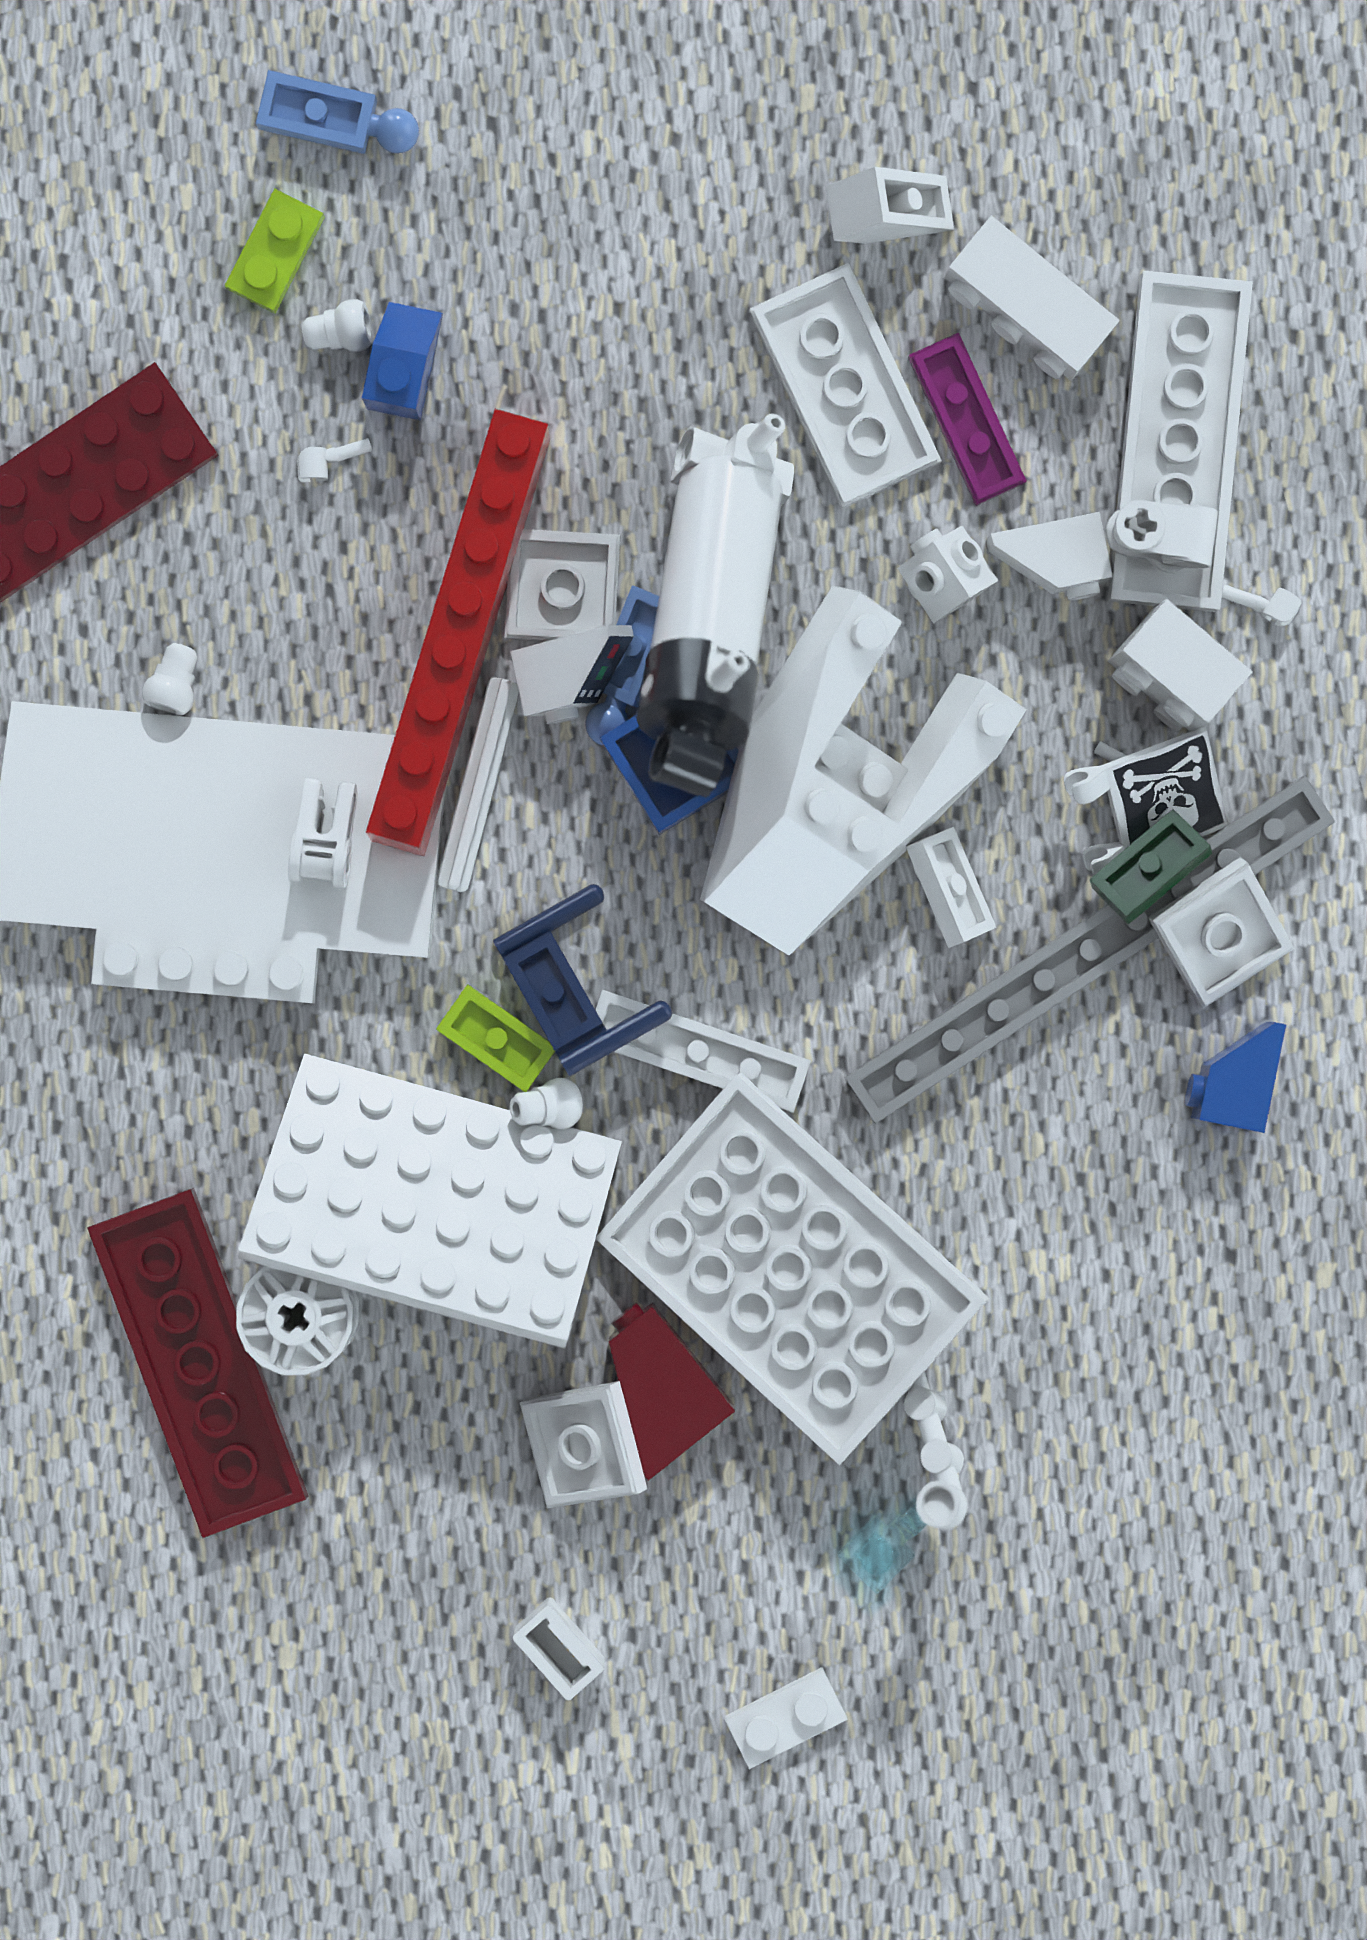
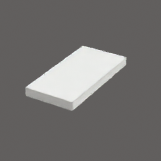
(845, 385)

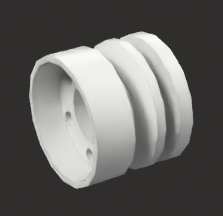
(300, 1350)

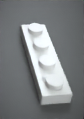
(709, 1052)

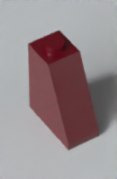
(664, 1388)

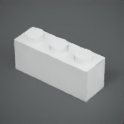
(1029, 300)

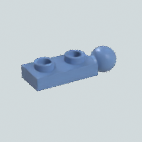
(332, 115)
(626, 681)

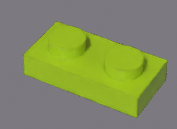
(274, 251)
(496, 1038)

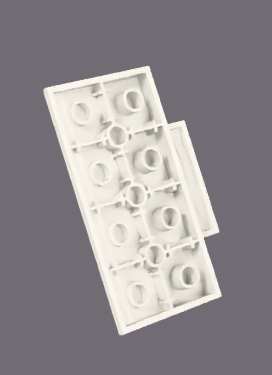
(182, 845)

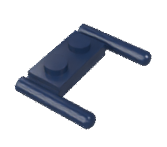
(556, 992)

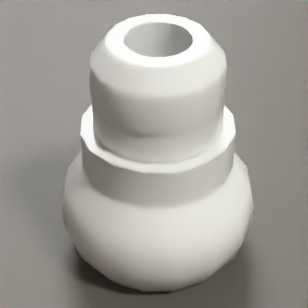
(338, 328)
(172, 681)
(553, 1104)

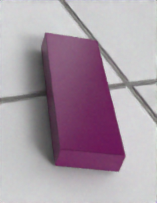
(967, 419)

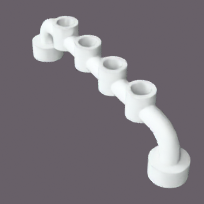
(941, 1501)

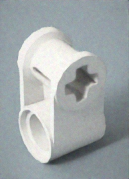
(1174, 533)

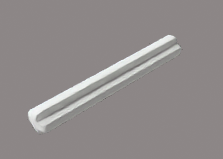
(478, 784)

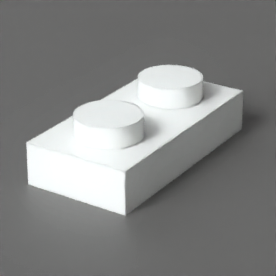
(950, 887)
(785, 1717)

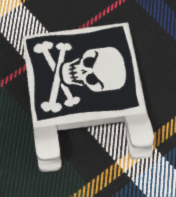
(1148, 786)

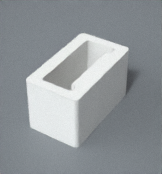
(559, 1648)

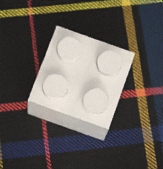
(1178, 668)

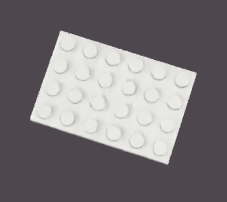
(430, 1201)
(791, 1268)

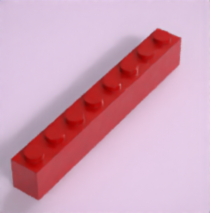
(459, 633)

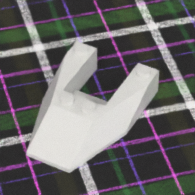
(821, 807)

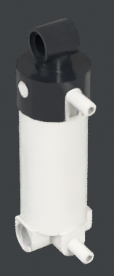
(712, 602)

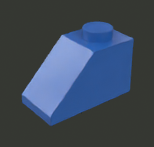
(402, 361)
(1239, 1081)

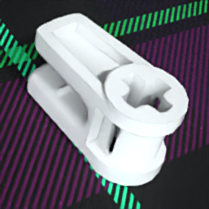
(326, 854)

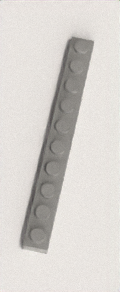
(1071, 961)

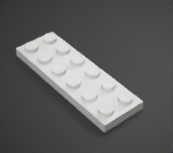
(1182, 424)

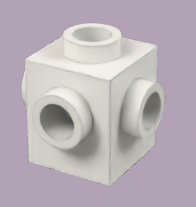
(946, 572)

